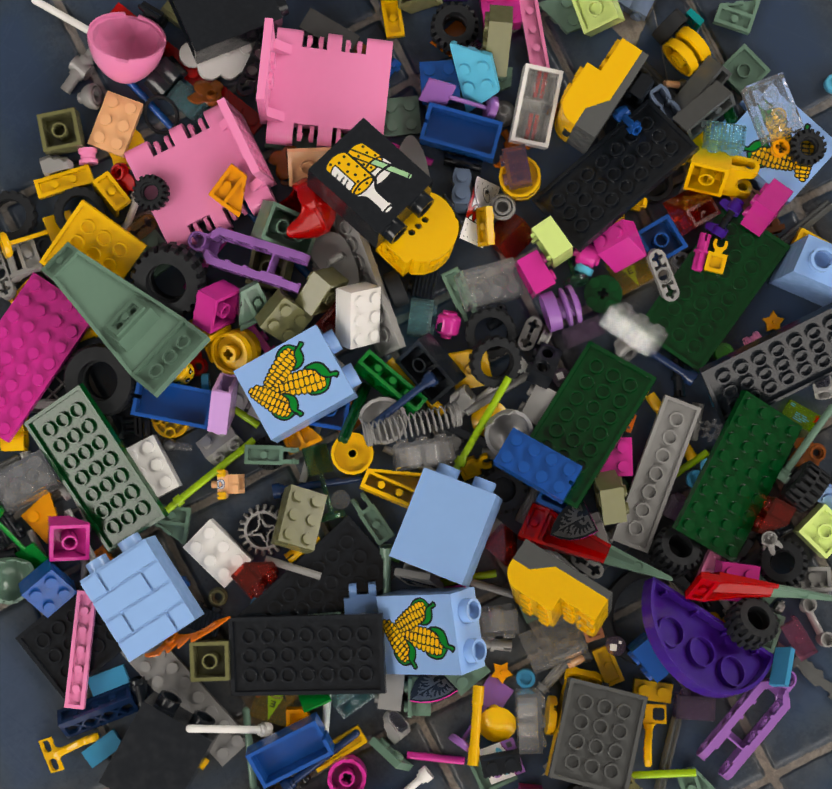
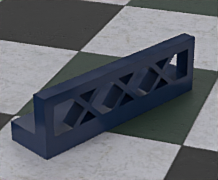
(95, 709)

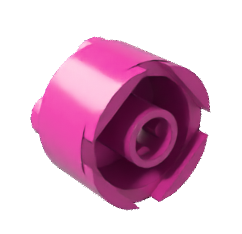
(350, 765)

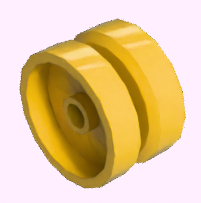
(686, 51)
(525, 193)
(234, 349)
(352, 465)

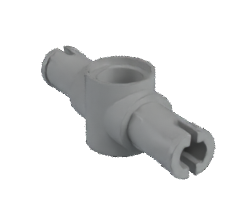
(80, 69)

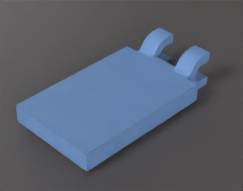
(361, 603)

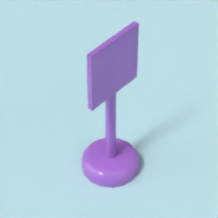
(441, 92)
(494, 693)

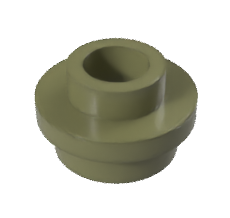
(213, 600)

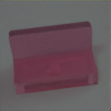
(798, 638)

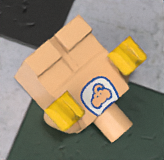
(228, 484)

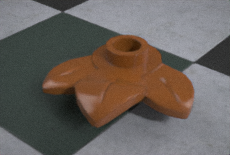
(206, 92)
(280, 159)
(808, 455)

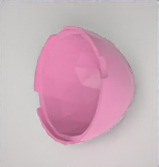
(126, 46)

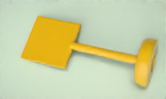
(52, 230)

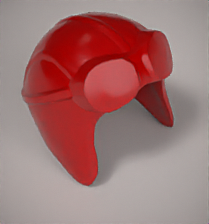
(315, 215)

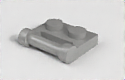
(29, 259)

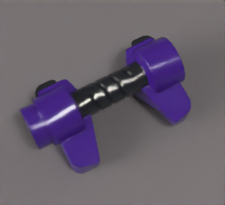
(733, 209)

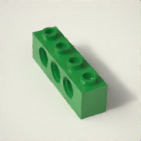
(387, 381)

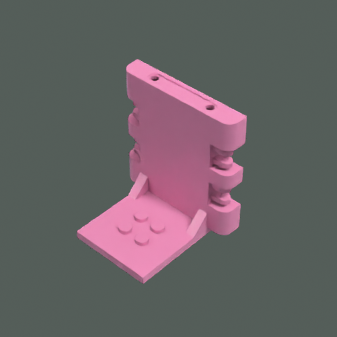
(320, 86)
(196, 166)

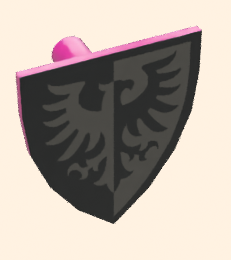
(574, 523)
(431, 689)

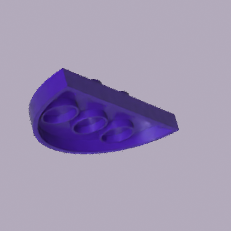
(696, 645)

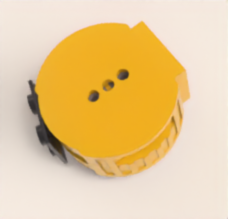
(426, 241)

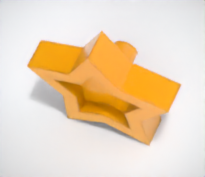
(772, 322)
(501, 672)

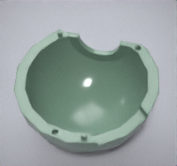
(11, 573)

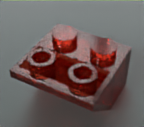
(691, 210)
(773, 515)
(254, 576)

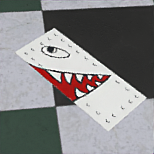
(481, 196)

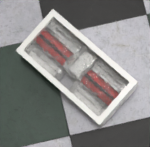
(535, 106)

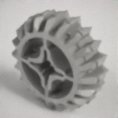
(261, 520)

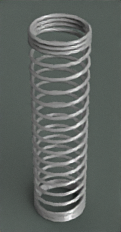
(455, 414)

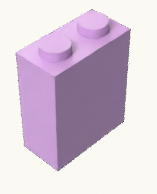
(222, 403)

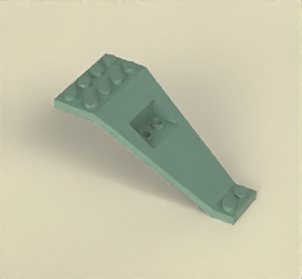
(137, 329)

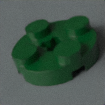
(596, 284)

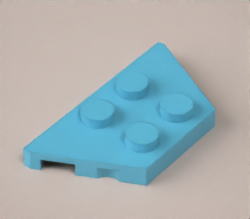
(475, 73)

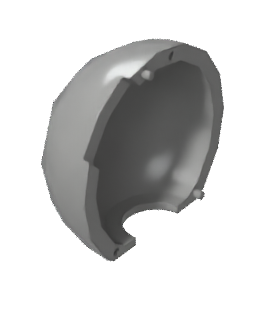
(374, 408)
(500, 426)

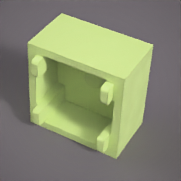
(597, 15)
(551, 242)
(816, 530)

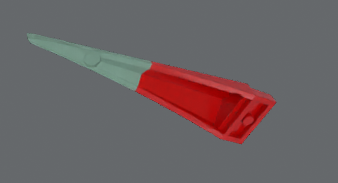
(538, 529)
(723, 586)

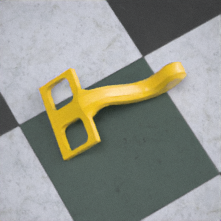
(649, 723)
(58, 752)

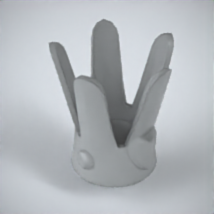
(770, 540)

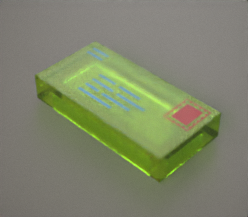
(800, 415)

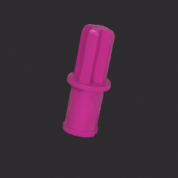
(701, 252)

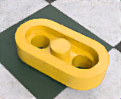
(585, 675)

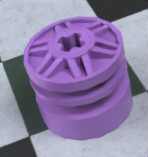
(565, 307)

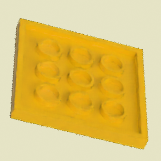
(99, 239)

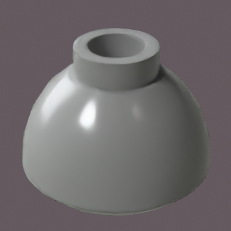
(90, 96)
(505, 113)
(503, 206)
(624, 350)

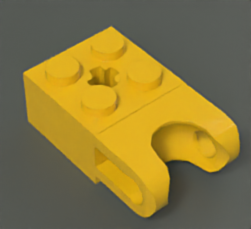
(720, 174)

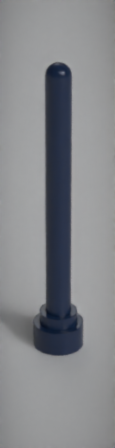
(687, 375)
(428, 380)
(278, 488)
(291, 782)

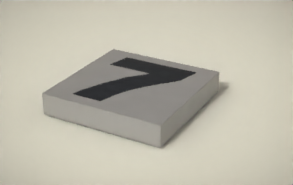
(418, 578)

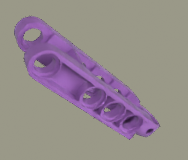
(210, 244)
(758, 732)

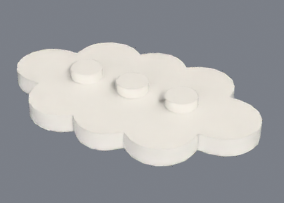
(226, 65)

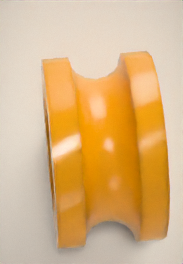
(775, 152)

